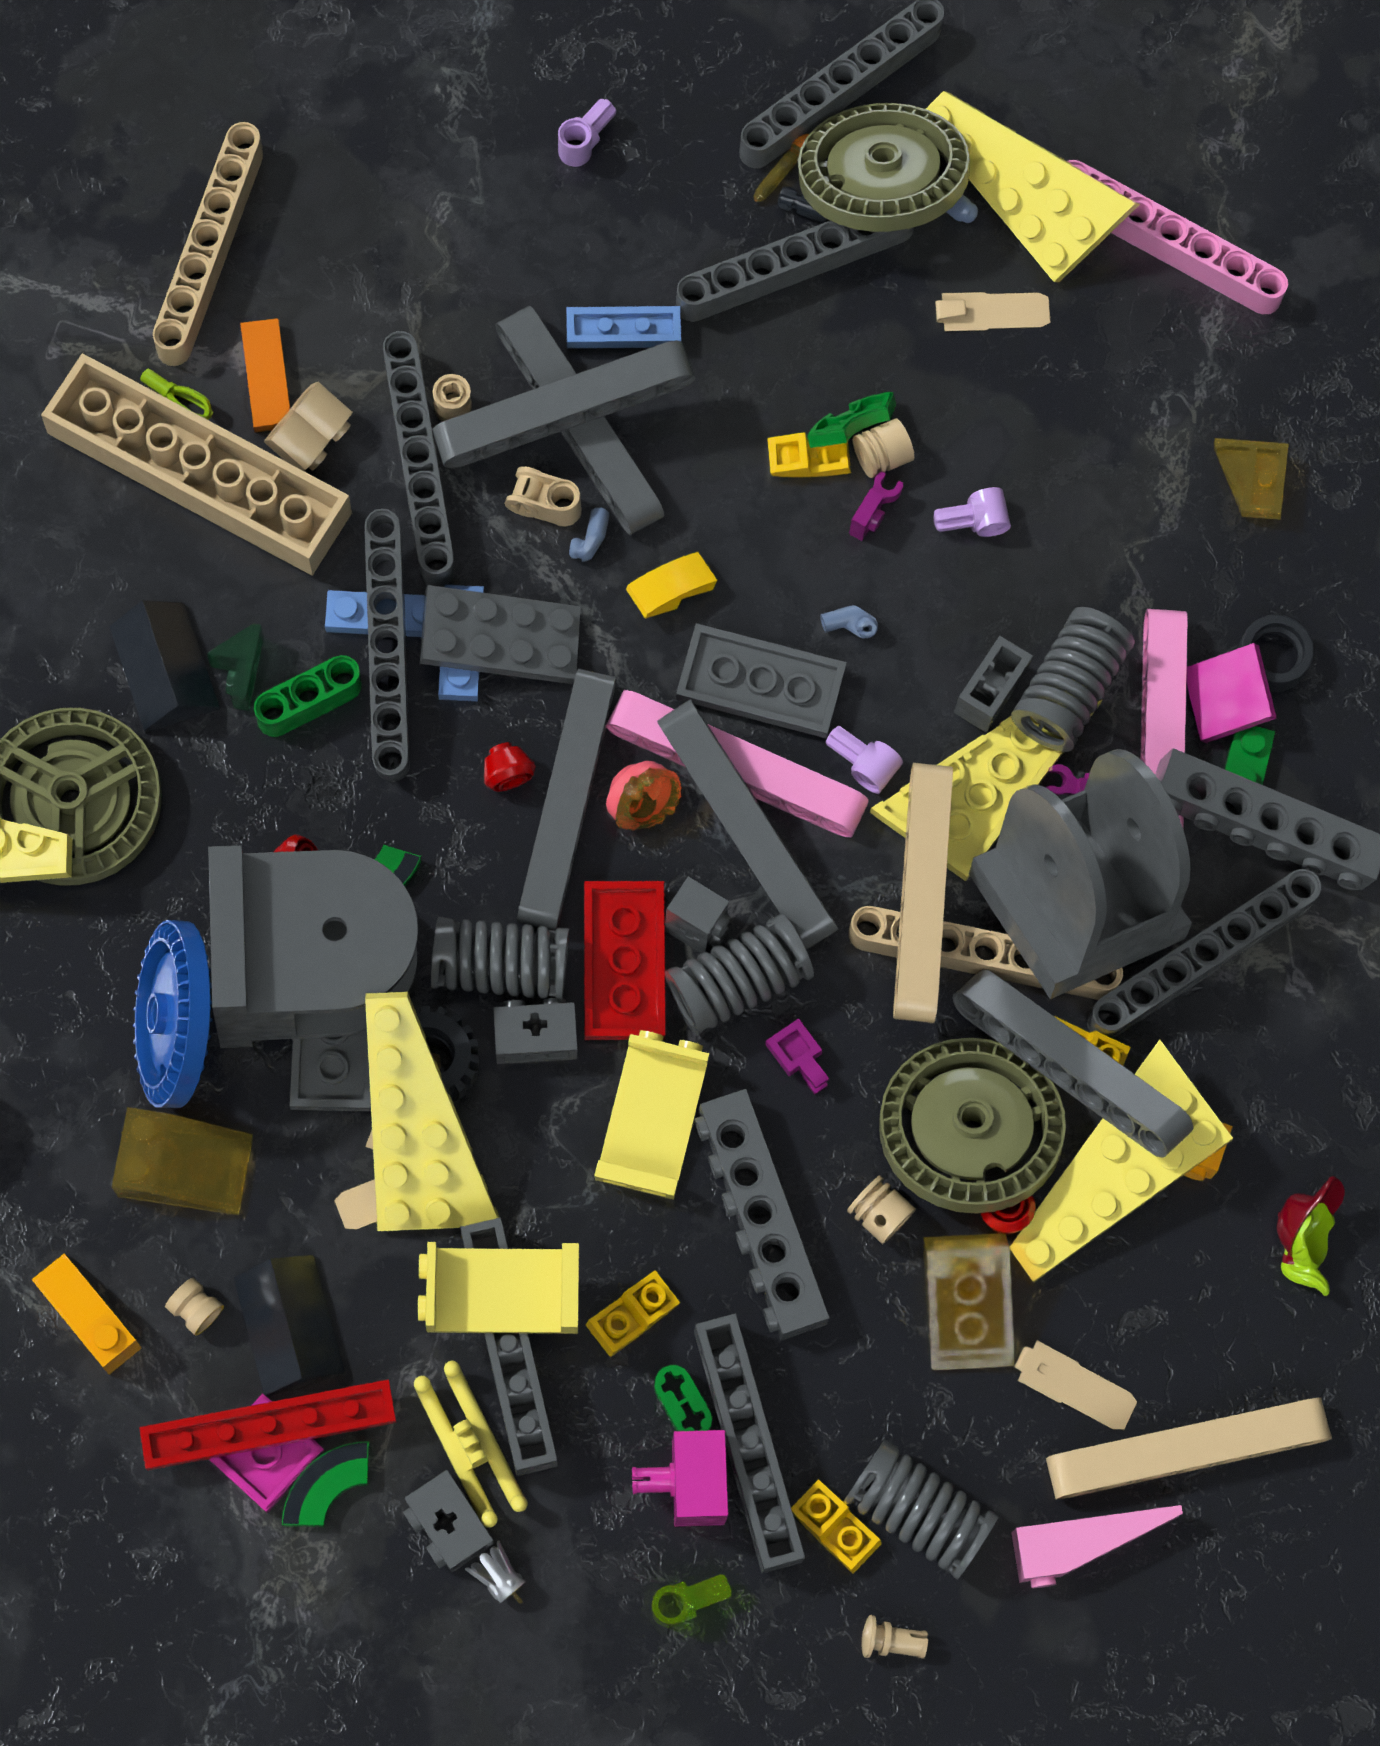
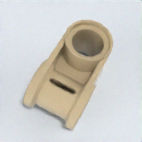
(537, 494)

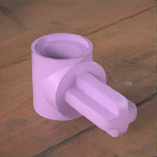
(584, 130)
(984, 513)
(872, 763)

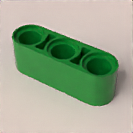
(317, 679)

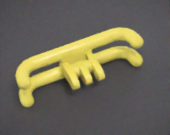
(470, 1444)

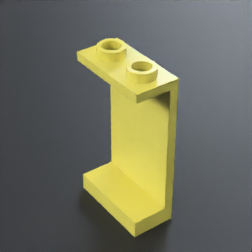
(652, 1115)
(500, 1290)

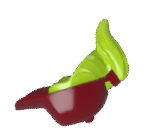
(1304, 1233)

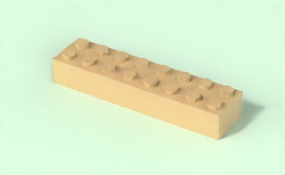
(197, 464)

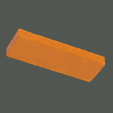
(265, 373)

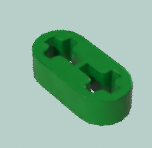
(691, 1398)

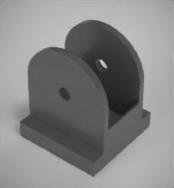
(1090, 874)
(304, 942)

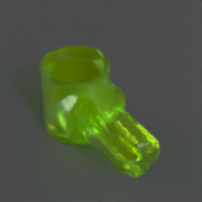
(692, 1598)

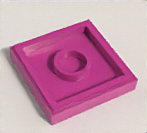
(1229, 693)
(269, 1471)

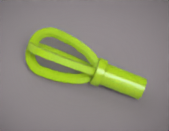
(170, 389)

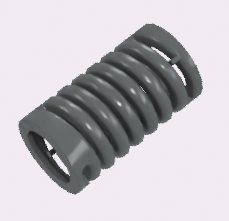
(1075, 647)
(784, 963)
(497, 969)
(922, 1508)

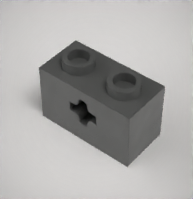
(993, 684)
(697, 916)
(514, 1037)
(444, 1497)

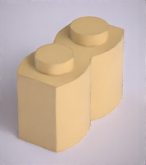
(309, 427)

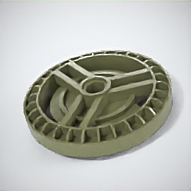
(883, 167)
(95, 774)
(976, 1092)

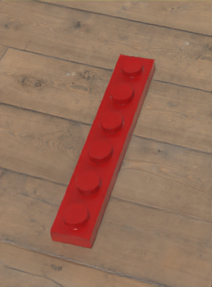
(267, 1425)

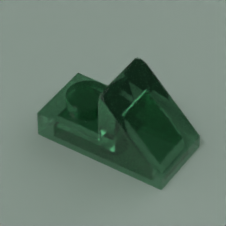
(241, 656)

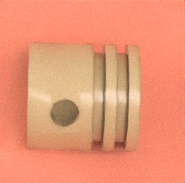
(883, 448)
(881, 1209)

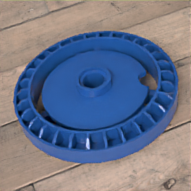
(172, 1014)

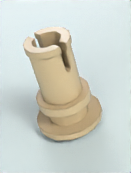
(893, 1640)

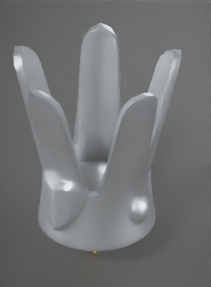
(497, 1574)

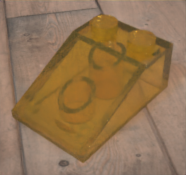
(181, 1162)
(969, 1301)

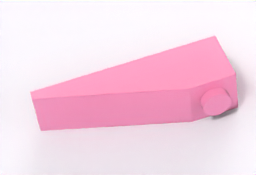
(1061, 1547)

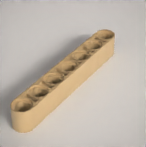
(209, 259)
(923, 893)
(964, 956)
(1188, 1448)

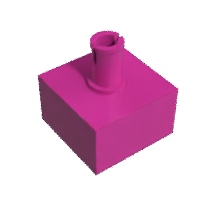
(693, 1478)

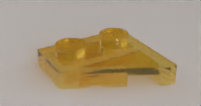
(1254, 475)

